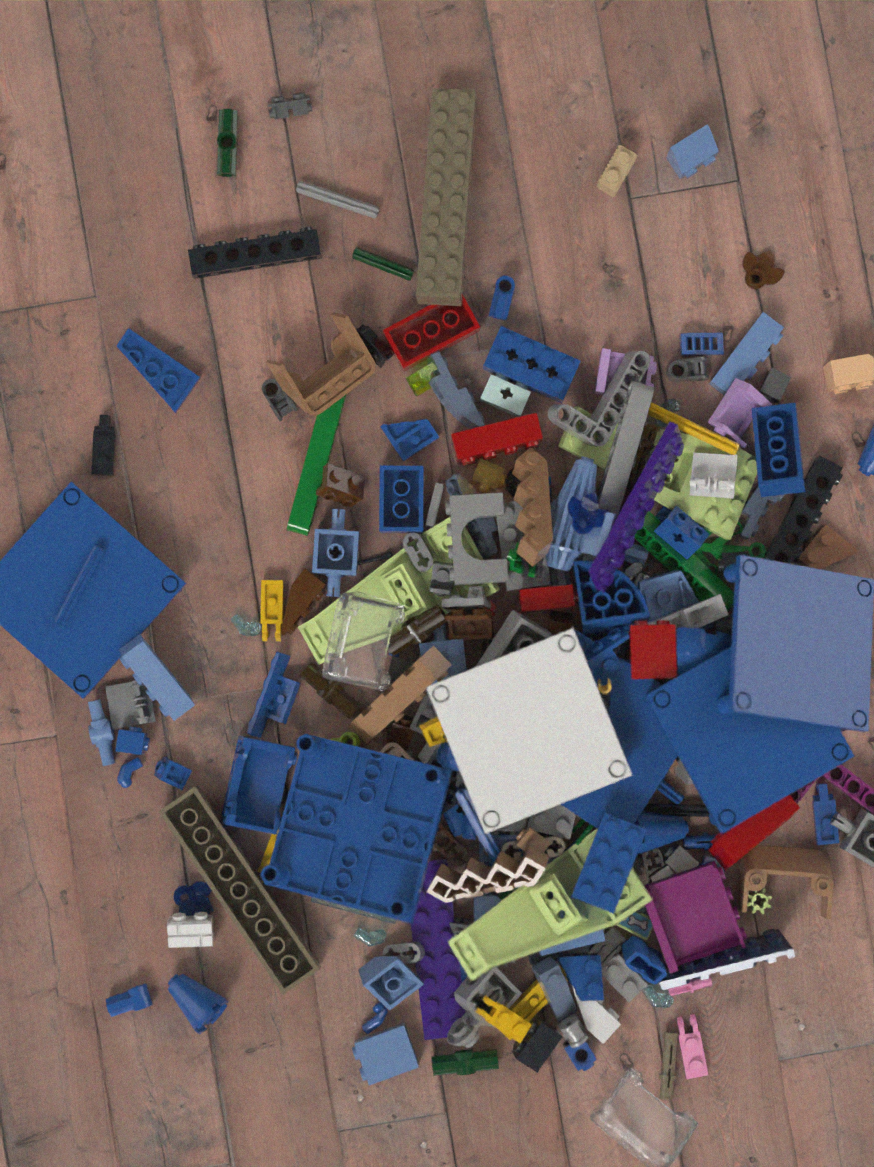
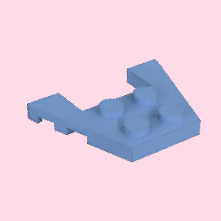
(667, 594)

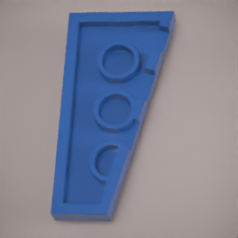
(161, 371)

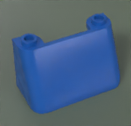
(257, 784)

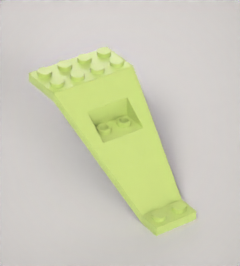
(711, 513)
(385, 585)
(532, 922)

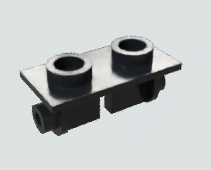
(380, 352)

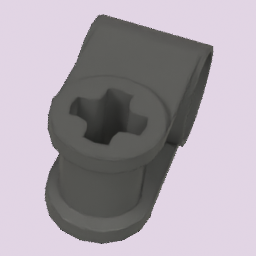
(692, 370)
(278, 400)

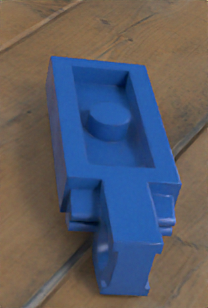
(823, 810)

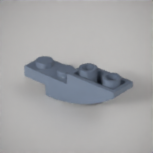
(457, 402)
(755, 508)
(479, 528)

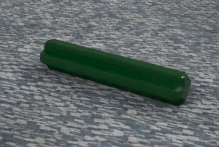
(383, 263)

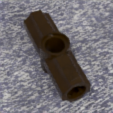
(416, 629)
(330, 690)

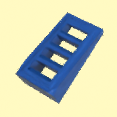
(684, 352)

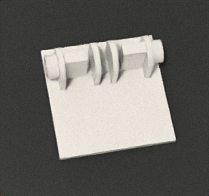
(713, 475)

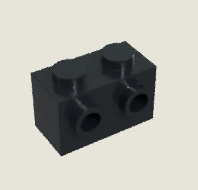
(537, 1044)

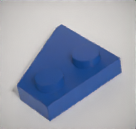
(410, 437)
(584, 975)

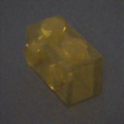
(488, 476)

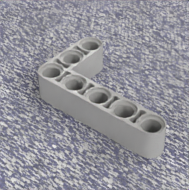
(606, 404)

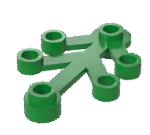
(718, 548)

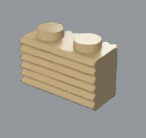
(616, 170)

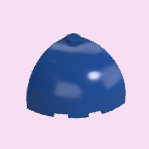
(610, 609)
(697, 646)

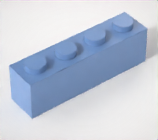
(748, 353)
(156, 677)

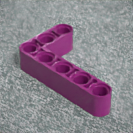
(841, 783)

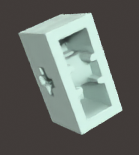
(493, 397)

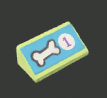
(637, 924)

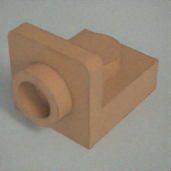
(531, 838)

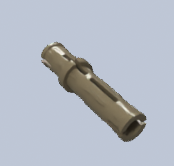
(668, 1066)

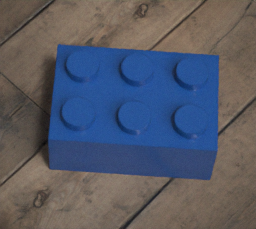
(401, 499)

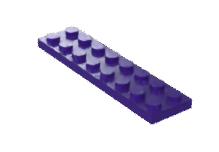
(637, 505)
(440, 965)

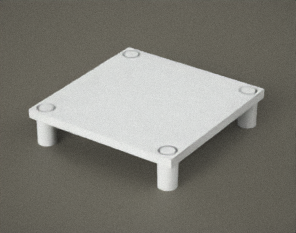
(529, 730)

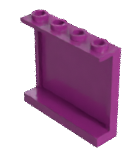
(693, 915)

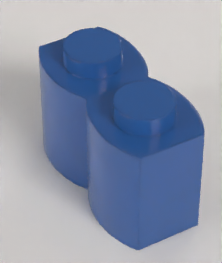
(644, 960)

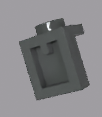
(440, 579)

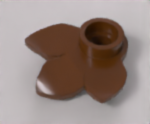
(763, 268)

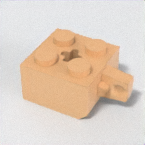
(849, 373)

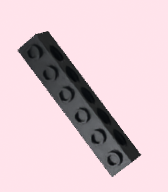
(265, 259)
(820, 468)

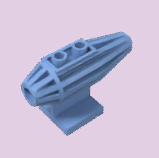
(567, 543)

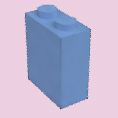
(385, 1054)

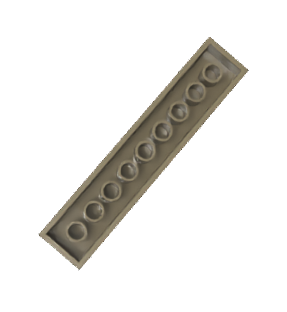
(446, 197)
(240, 889)

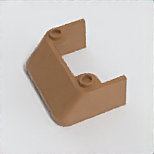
(334, 379)
(788, 862)

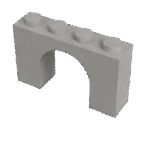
(465, 568)

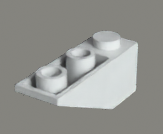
(598, 1019)

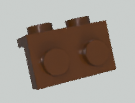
(341, 486)
(470, 624)

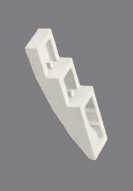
(697, 614)

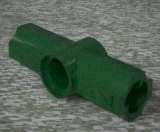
(227, 130)
(465, 1062)

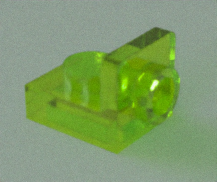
(420, 380)

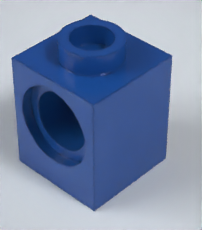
(585, 1063)

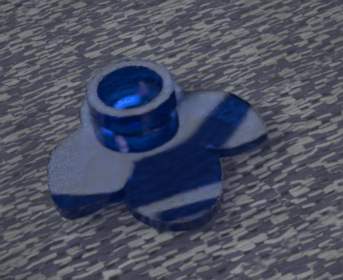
(587, 510)
(197, 898)

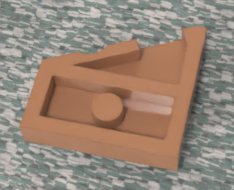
(826, 549)

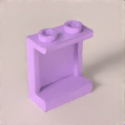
(608, 365)
(735, 410)

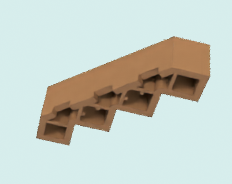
(534, 497)
(400, 694)
(479, 879)

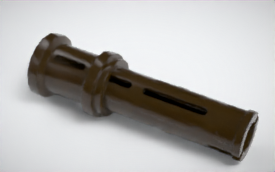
(645, 446)

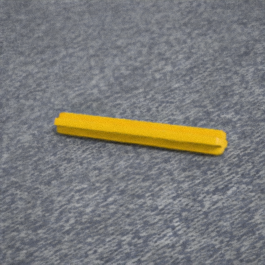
(694, 429)

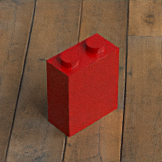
(547, 598)
(652, 650)

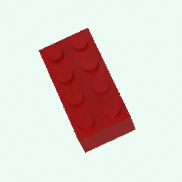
(430, 331)
(497, 438)
(742, 838)

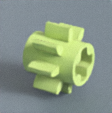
(764, 903)

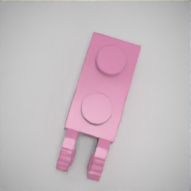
(692, 1049)

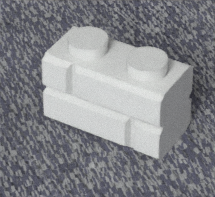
(190, 930)

